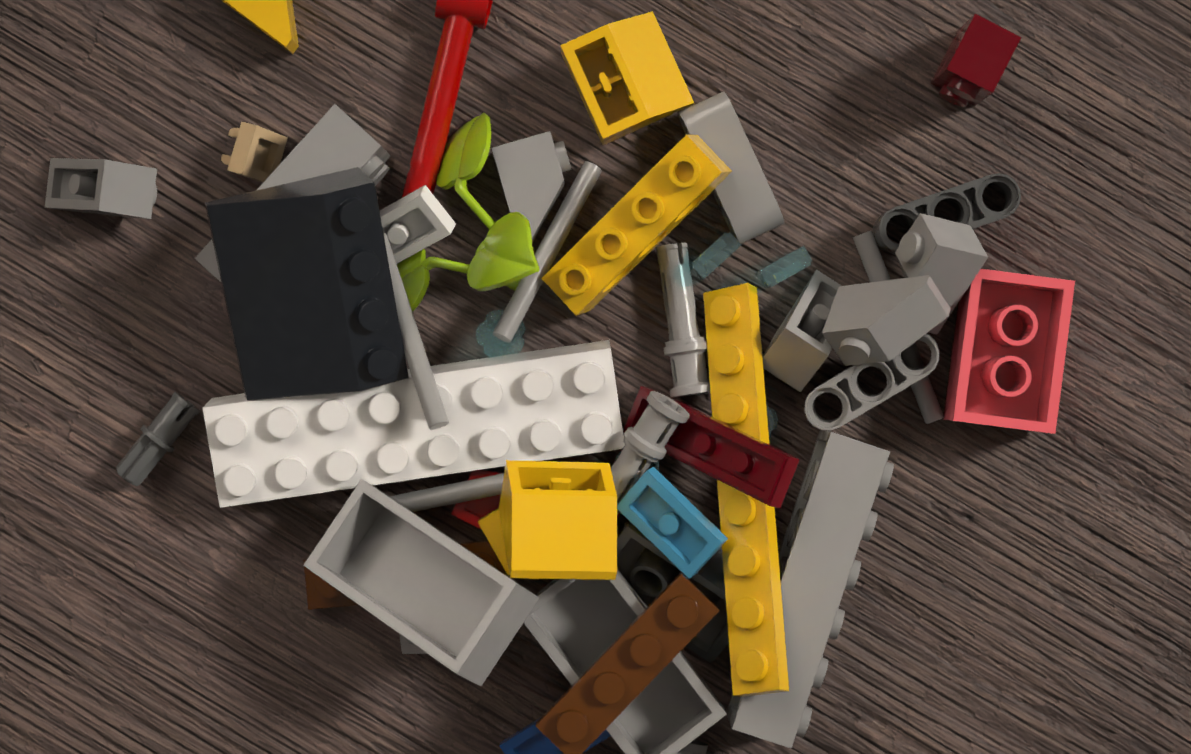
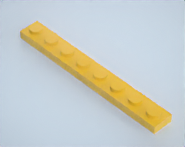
(751, 550)

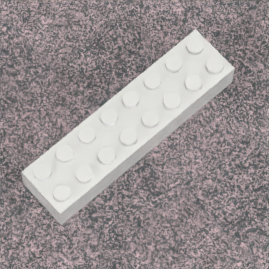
(496, 409)

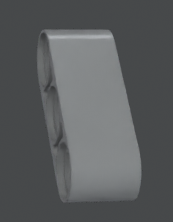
(745, 193)
(855, 399)

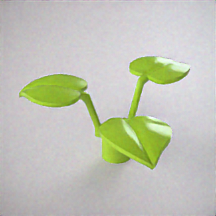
(505, 252)

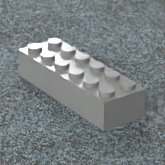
(814, 572)

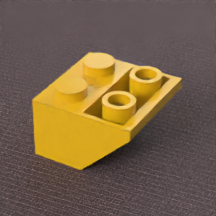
(626, 76)
(559, 520)

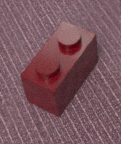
(975, 61)

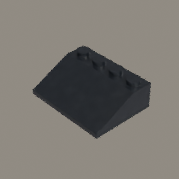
(308, 287)

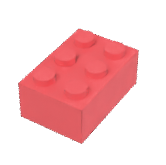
(1010, 351)

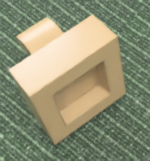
(255, 151)

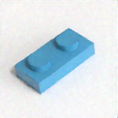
(671, 522)

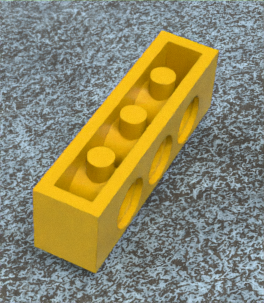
(636, 224)

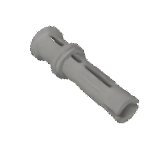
(684, 344)
(646, 441)

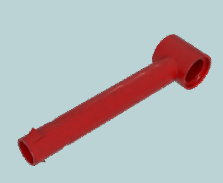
(443, 89)

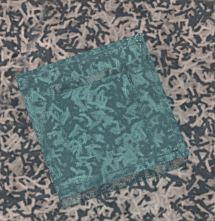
(714, 255)
(784, 267)

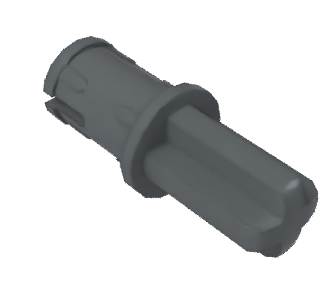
(156, 439)

